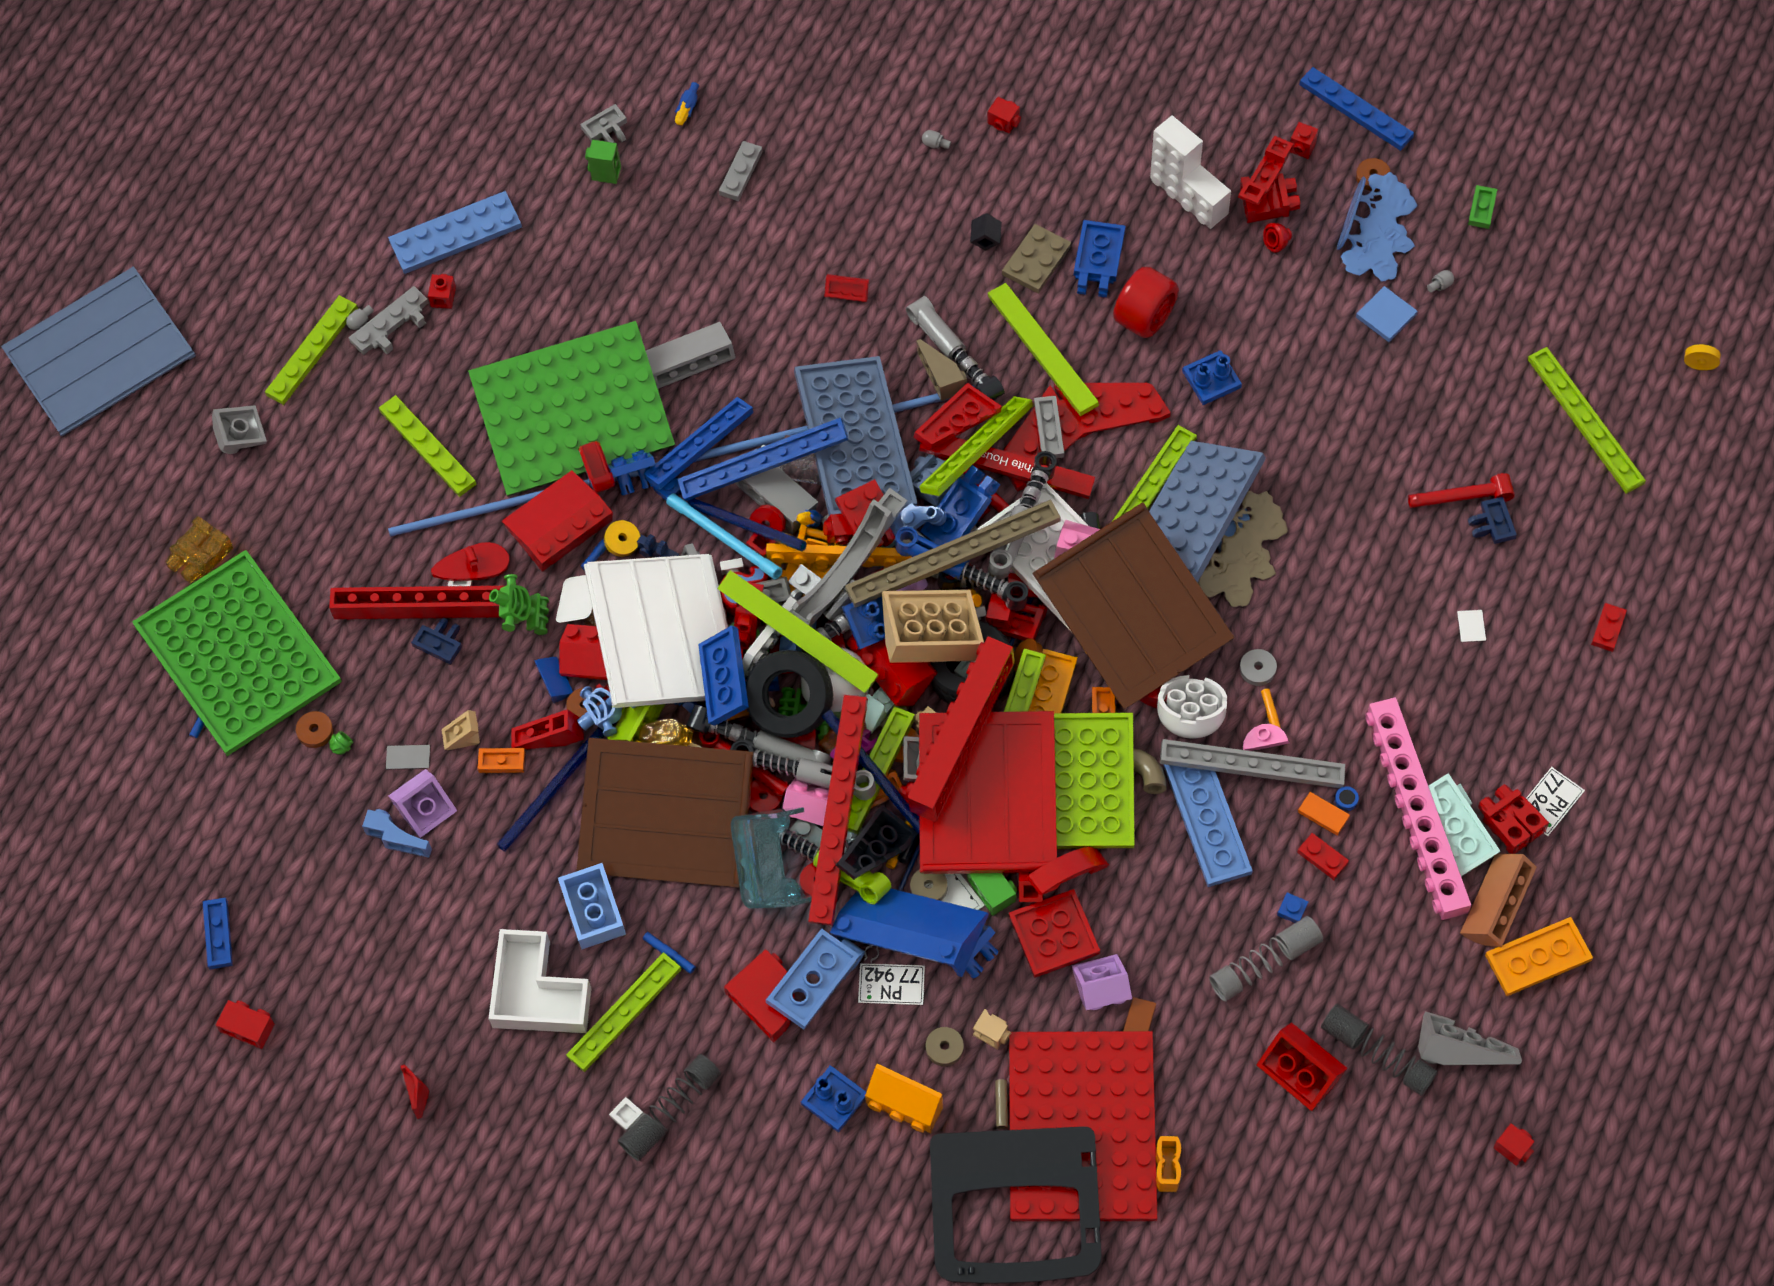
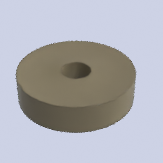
(937, 891)
(941, 1036)

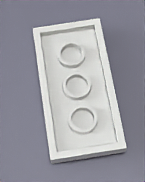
(765, 640)

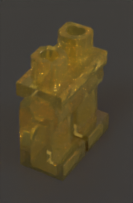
(198, 550)

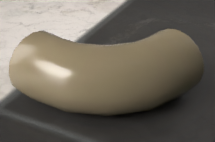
(1150, 771)

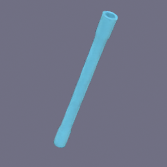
(764, 564)

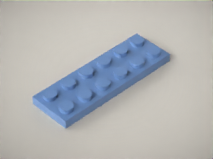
(455, 232)
(1209, 824)

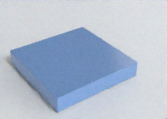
(1386, 314)

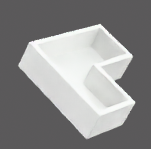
(1179, 172)
(529, 999)

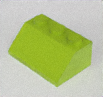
(634, 719)

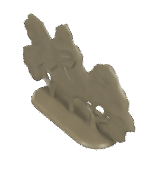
(1242, 553)

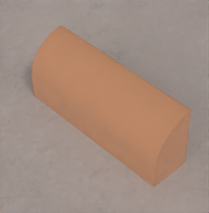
(1498, 899)

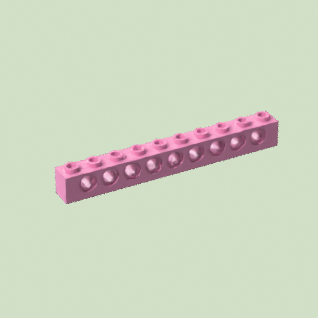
(1390, 713)

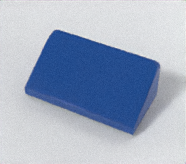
(556, 685)

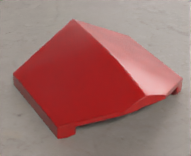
(417, 1091)

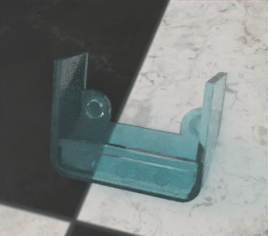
(761, 862)

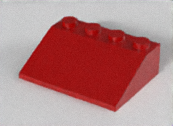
(558, 520)

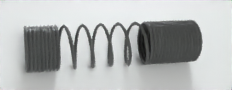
(1350, 1030)
(647, 1130)

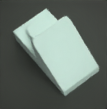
(877, 709)

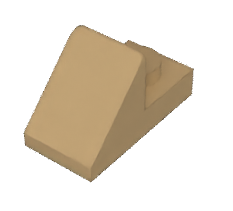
(461, 732)

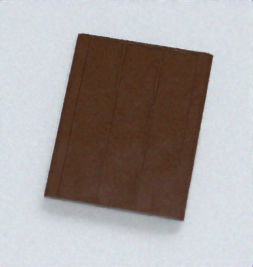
(1133, 605)
(663, 810)

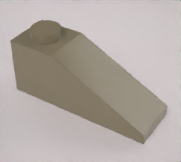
(941, 370)

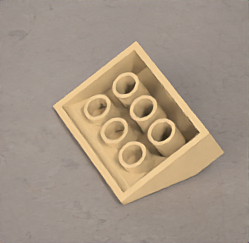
(931, 626)

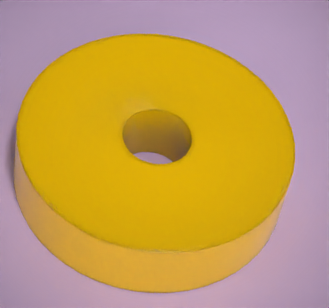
(1702, 357)
(618, 547)

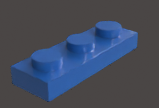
(217, 933)

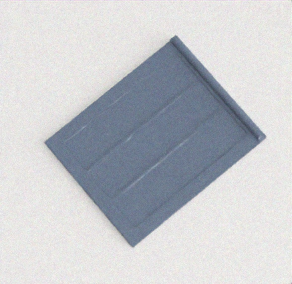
(98, 351)

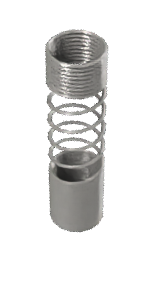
(1292, 942)

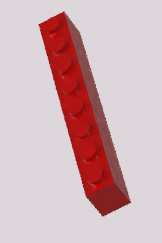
(413, 602)

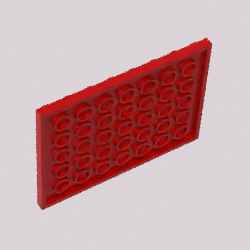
(1094, 1083)

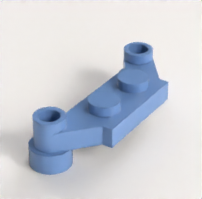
(916, 516)

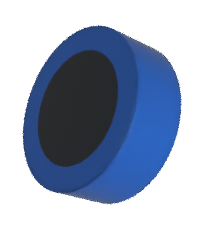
(1346, 798)

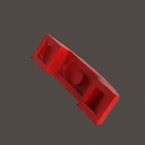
(1267, 171)
(1065, 868)

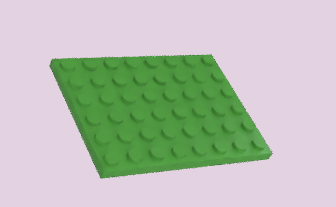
(566, 397)
(236, 652)

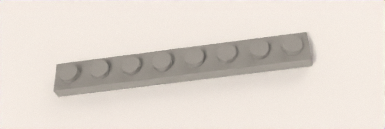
(1252, 763)

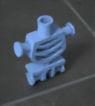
(603, 714)

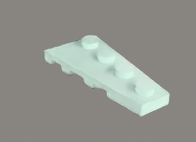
(1463, 829)

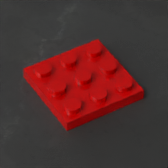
(1054, 933)

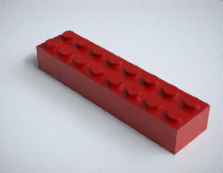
(960, 729)

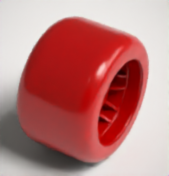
(1145, 302)

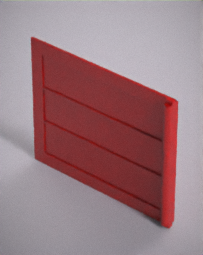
(1002, 801)

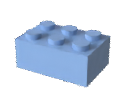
(591, 906)

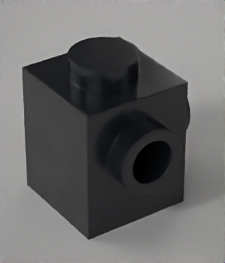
(985, 231)

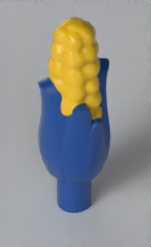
(686, 104)
(810, 518)

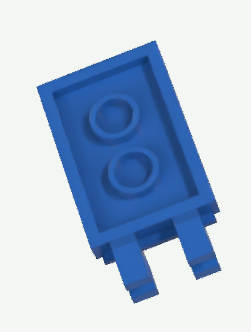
(1098, 255)
(963, 506)

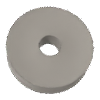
(1263, 659)

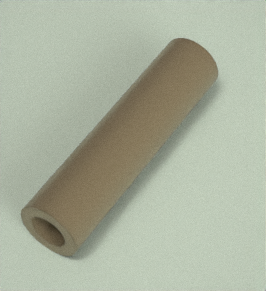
(1001, 1104)

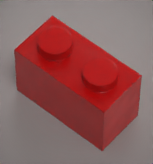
(245, 1024)

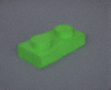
(1482, 207)

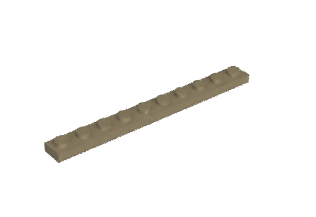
(953, 553)

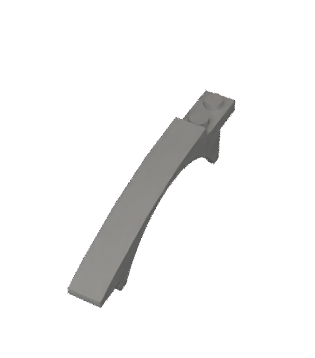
(867, 537)

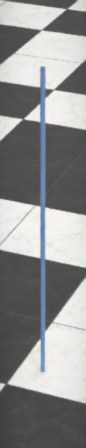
(523, 499)

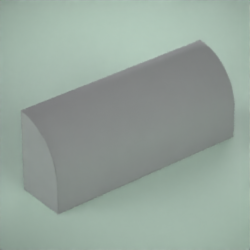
(690, 354)
(781, 491)

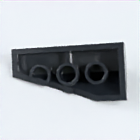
(876, 843)

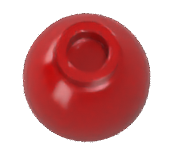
(1276, 237)

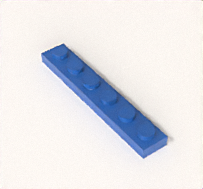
(1356, 108)
(698, 443)

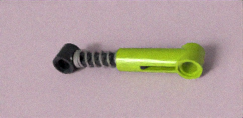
(870, 885)

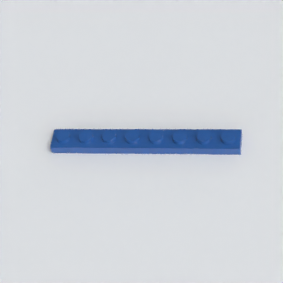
(763, 459)

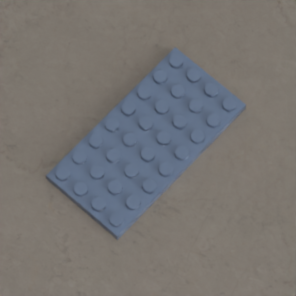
(861, 398)
(1203, 499)

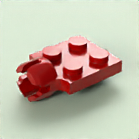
(855, 505)

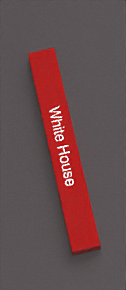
(1018, 467)

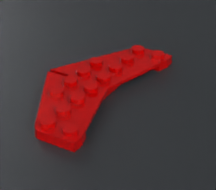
(1118, 407)

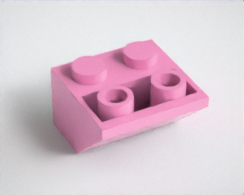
(810, 797)

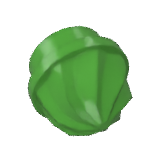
(340, 743)

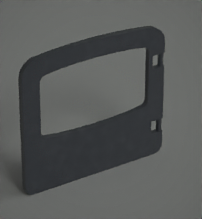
(1014, 1159)

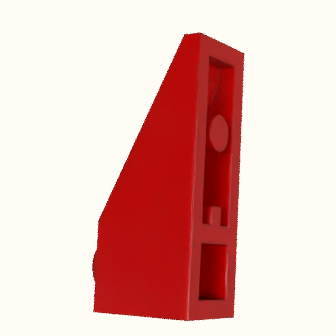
(549, 731)

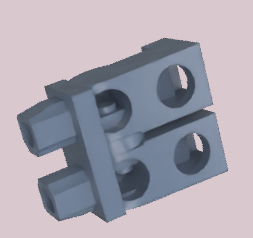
(923, 469)

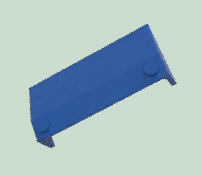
(913, 927)

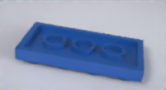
(723, 675)

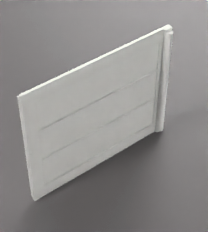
(651, 625)

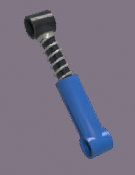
(964, 570)

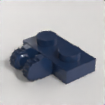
(1497, 519)
(650, 548)
(437, 644)

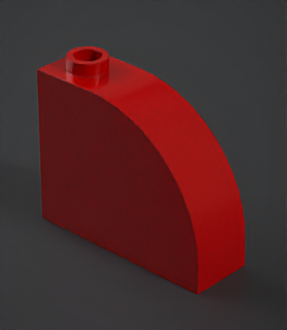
(751, 989)

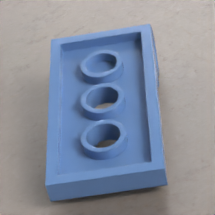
(826, 959)

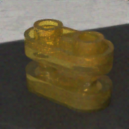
(666, 732)

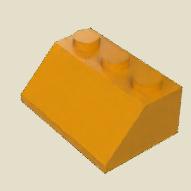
(903, 1099)

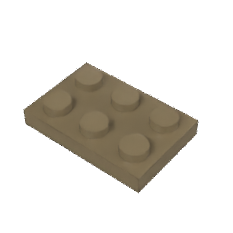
(1036, 258)

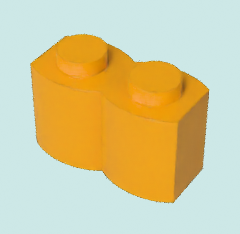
(1168, 1167)

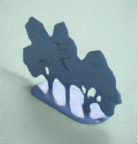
(1379, 231)

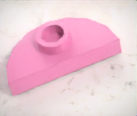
(1264, 737)

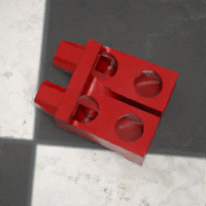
(1275, 203)
(747, 623)
(1513, 819)

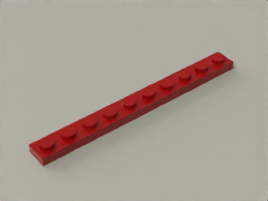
(838, 809)

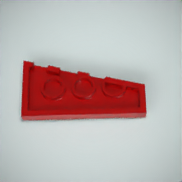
(956, 416)

